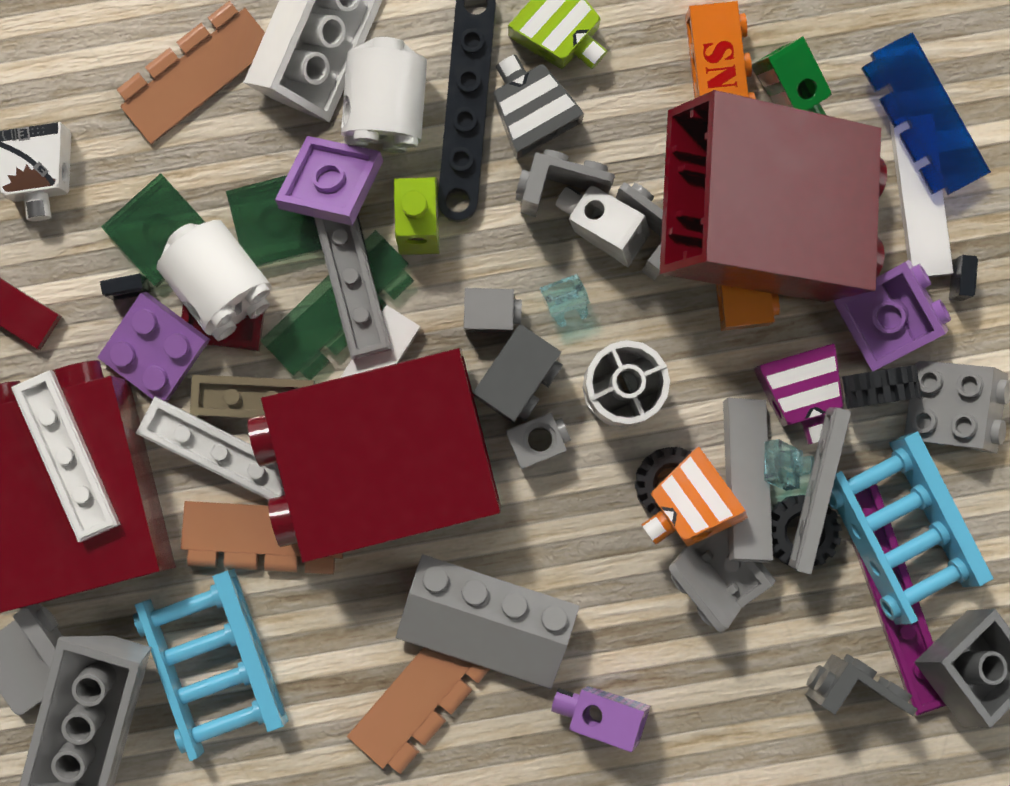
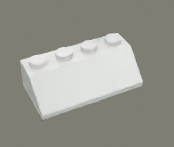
(306, 52)

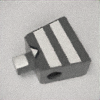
(533, 106)

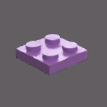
(329, 180)
(153, 347)

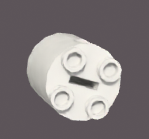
(384, 95)
(213, 277)
(643, 374)

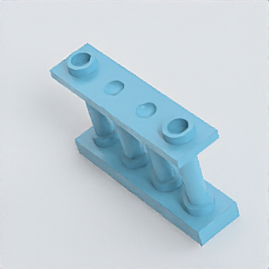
(945, 528)
(251, 670)

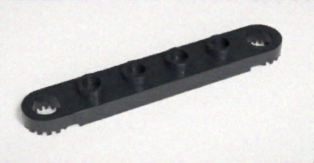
(466, 108)

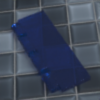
(934, 122)

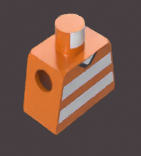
(693, 502)

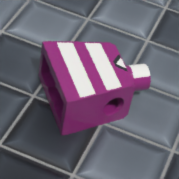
(803, 388)

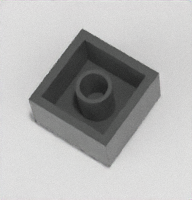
(518, 374)
(972, 668)

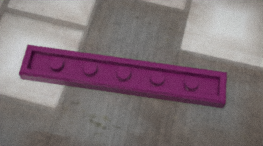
(904, 640)

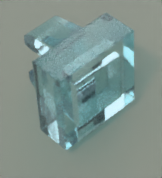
(565, 296)
(785, 464)

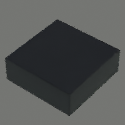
(964, 278)
(125, 286)

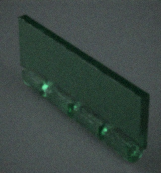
(316, 318)

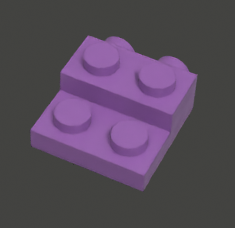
(894, 316)

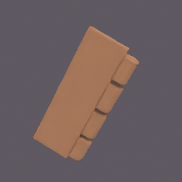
(189, 82)
(242, 535)
(410, 707)

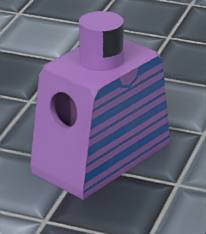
(621, 717)

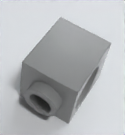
(491, 310)
(519, 440)

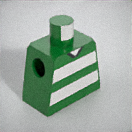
(793, 68)

